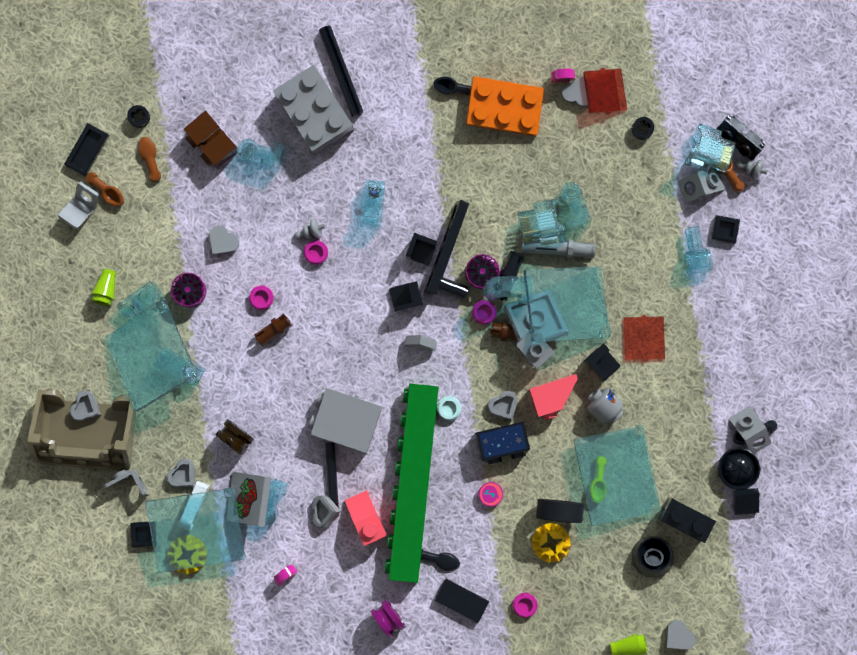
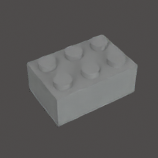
(313, 110)

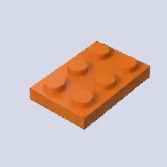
(504, 106)

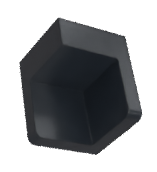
(421, 249)
(405, 296)
(602, 362)

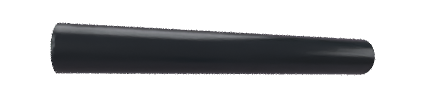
(331, 472)

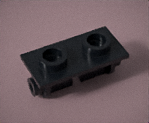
(748, 145)

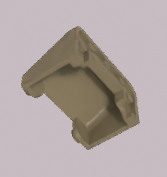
(92, 443)

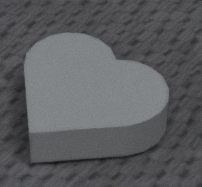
(575, 92)
(222, 241)
(420, 342)
(504, 405)
(85, 406)
(182, 475)
(324, 511)
(678, 636)

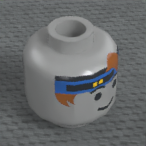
(605, 406)

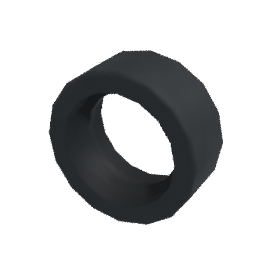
(560, 510)

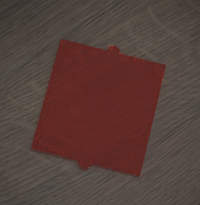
(605, 90)
(644, 338)

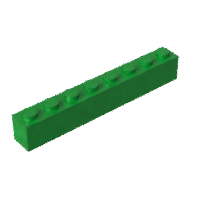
(413, 483)

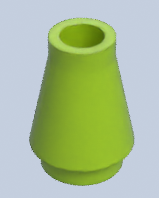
(105, 288)
(630, 645)

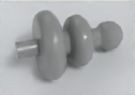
(750, 167)
(308, 231)

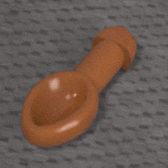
(148, 152)
(738, 186)
(109, 193)

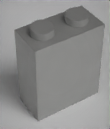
(345, 420)

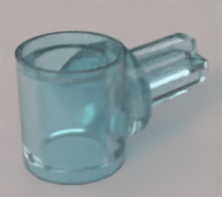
(697, 258)

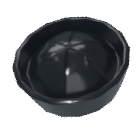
(739, 468)
(652, 565)

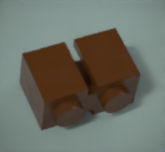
(210, 139)

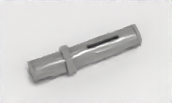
(568, 249)

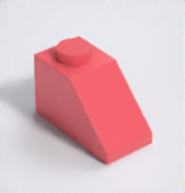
(552, 396)
(365, 518)

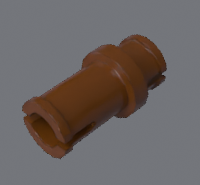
(275, 328)
(503, 331)

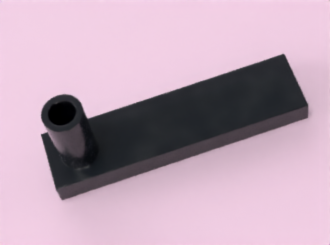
(436, 280)

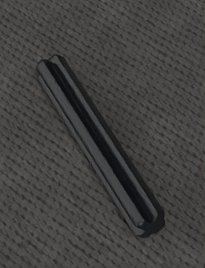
(341, 71)

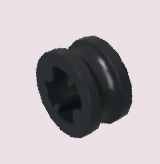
(135, 110)
(649, 132)

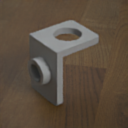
(705, 184)
(80, 206)
(535, 352)
(751, 429)
(123, 474)

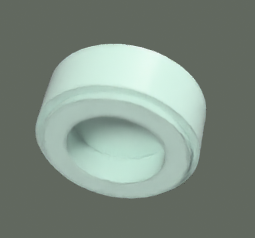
(449, 408)

